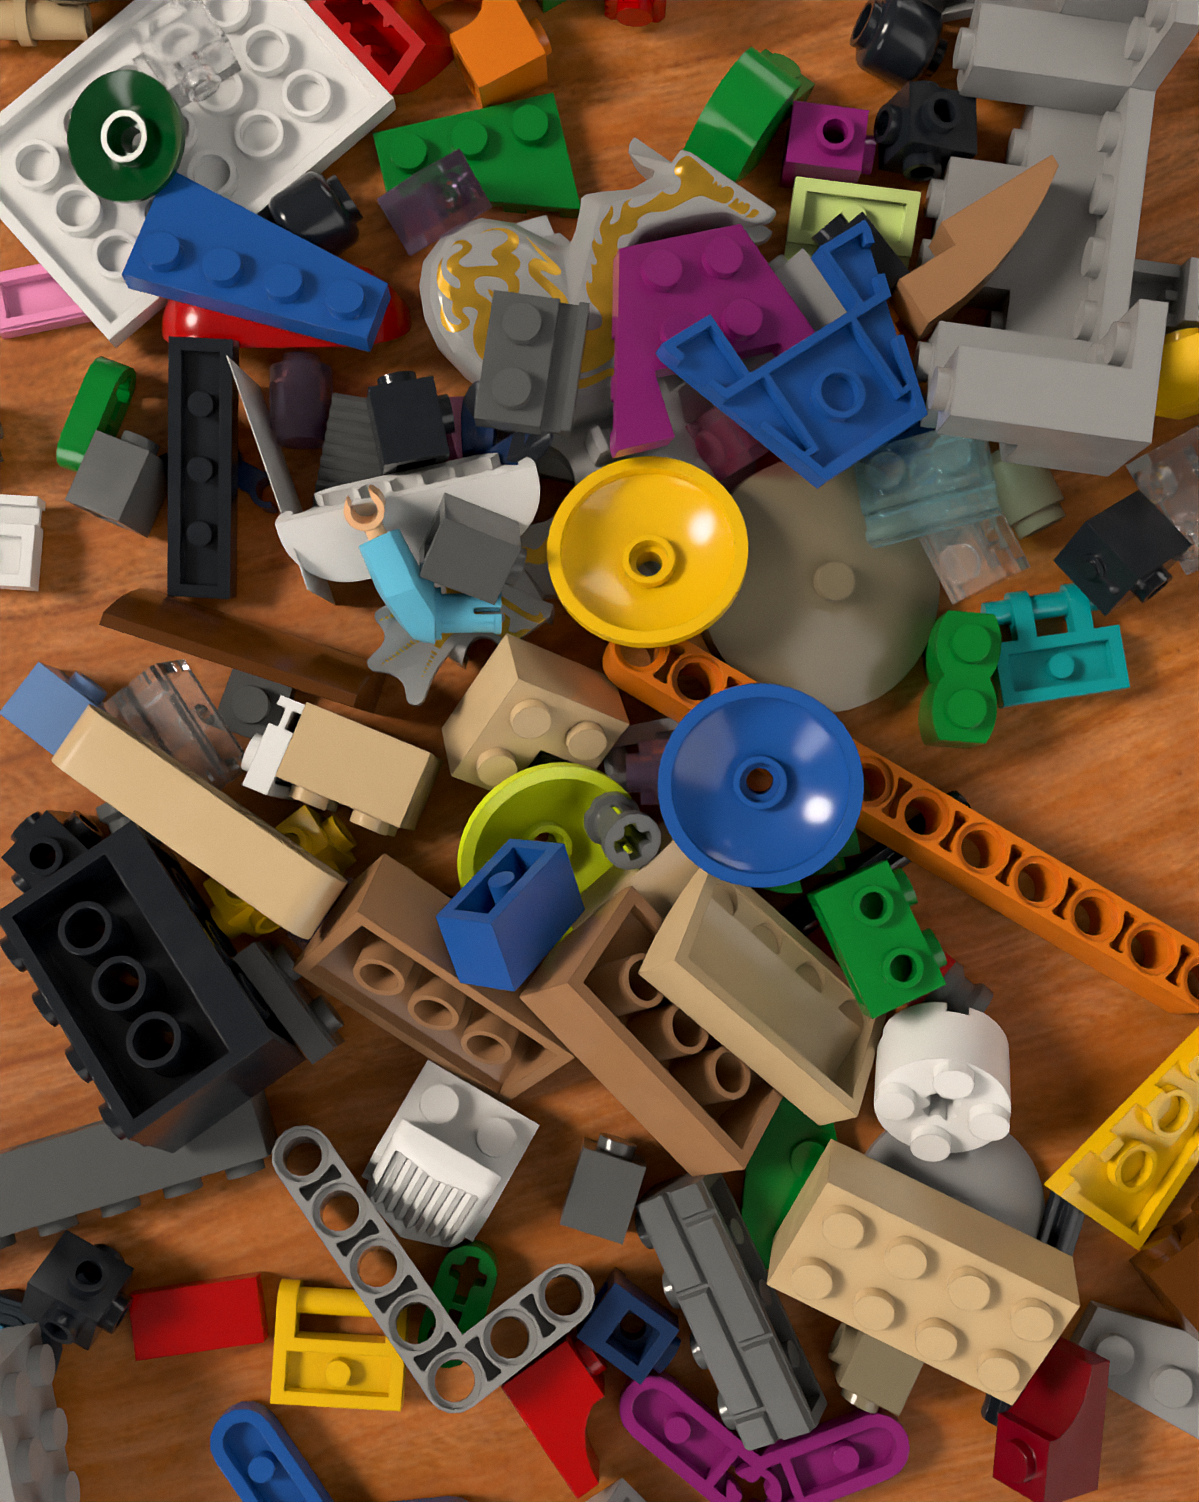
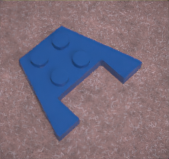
(828, 394)

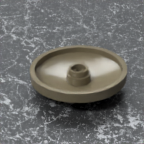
(818, 598)

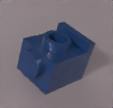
(630, 1352)

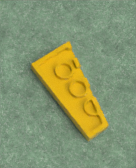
(1140, 1153)

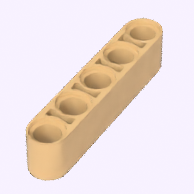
(199, 822)

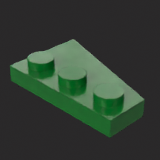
(510, 147)
(779, 1171)

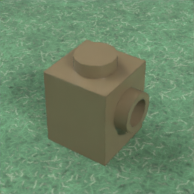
(871, 1370)

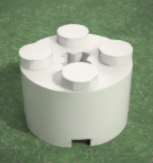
(943, 1080)

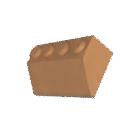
(393, 967)
(645, 1048)

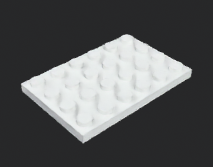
(281, 116)

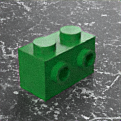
(879, 938)

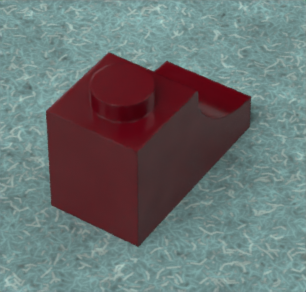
(1054, 1431)

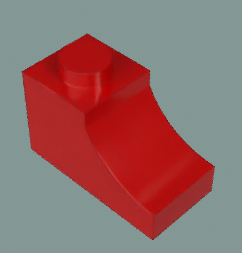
(555, 1402)

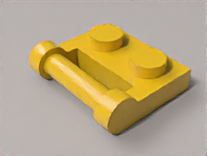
(333, 1367)

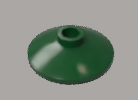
(103, 131)

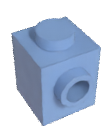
(51, 704)

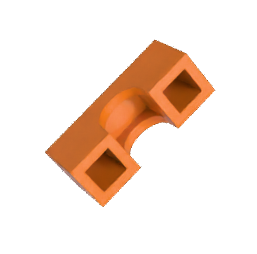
(499, 51)

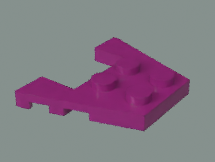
(670, 287)

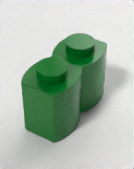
(958, 663)

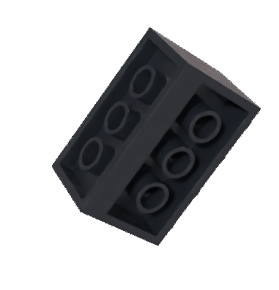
(145, 991)

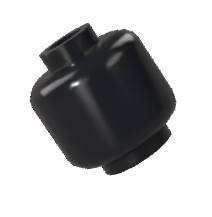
(899, 40)
(318, 212)

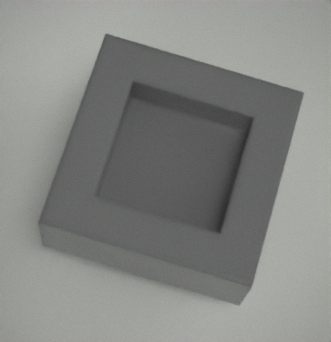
(252, 703)

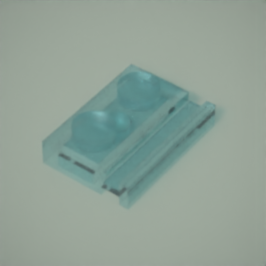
(925, 487)

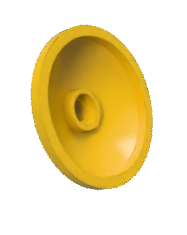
(638, 515)

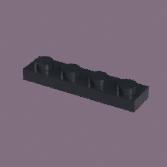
(202, 468)

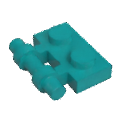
(1058, 664)

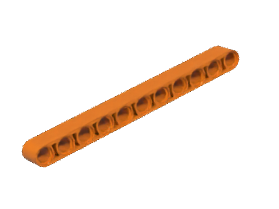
(947, 822)

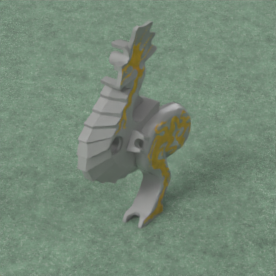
(532, 260)

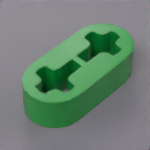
(98, 406)
(446, 1283)

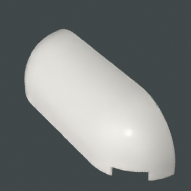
(331, 546)

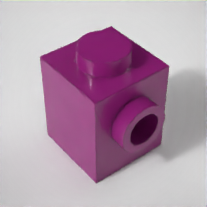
(826, 144)

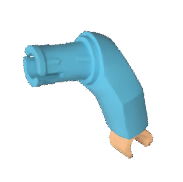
(410, 598)

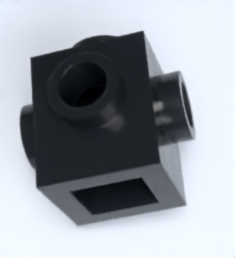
(924, 129)
(38, 835)
(78, 1291)

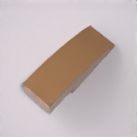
(970, 250)

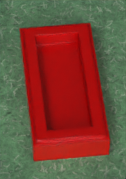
(198, 1316)

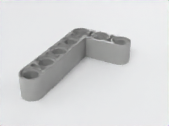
(410, 1288)

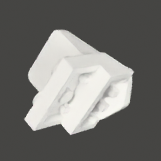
(445, 1159)

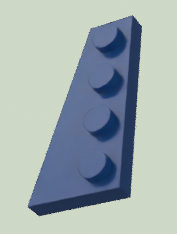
(242, 265)

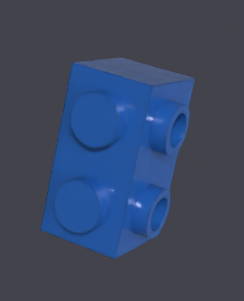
(511, 914)

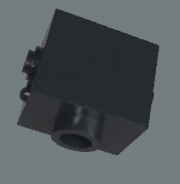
(1123, 553)

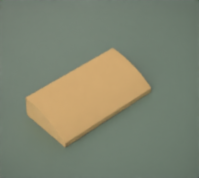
(765, 996)

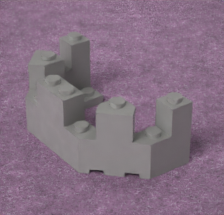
(1061, 358)

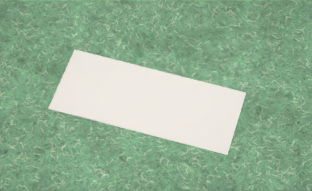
(274, 463)

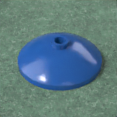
(770, 833)

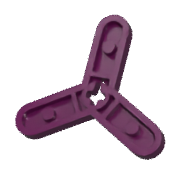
(811, 1467)

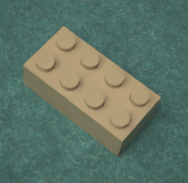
(923, 1272)

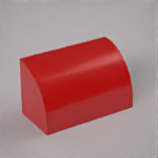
(391, 38)

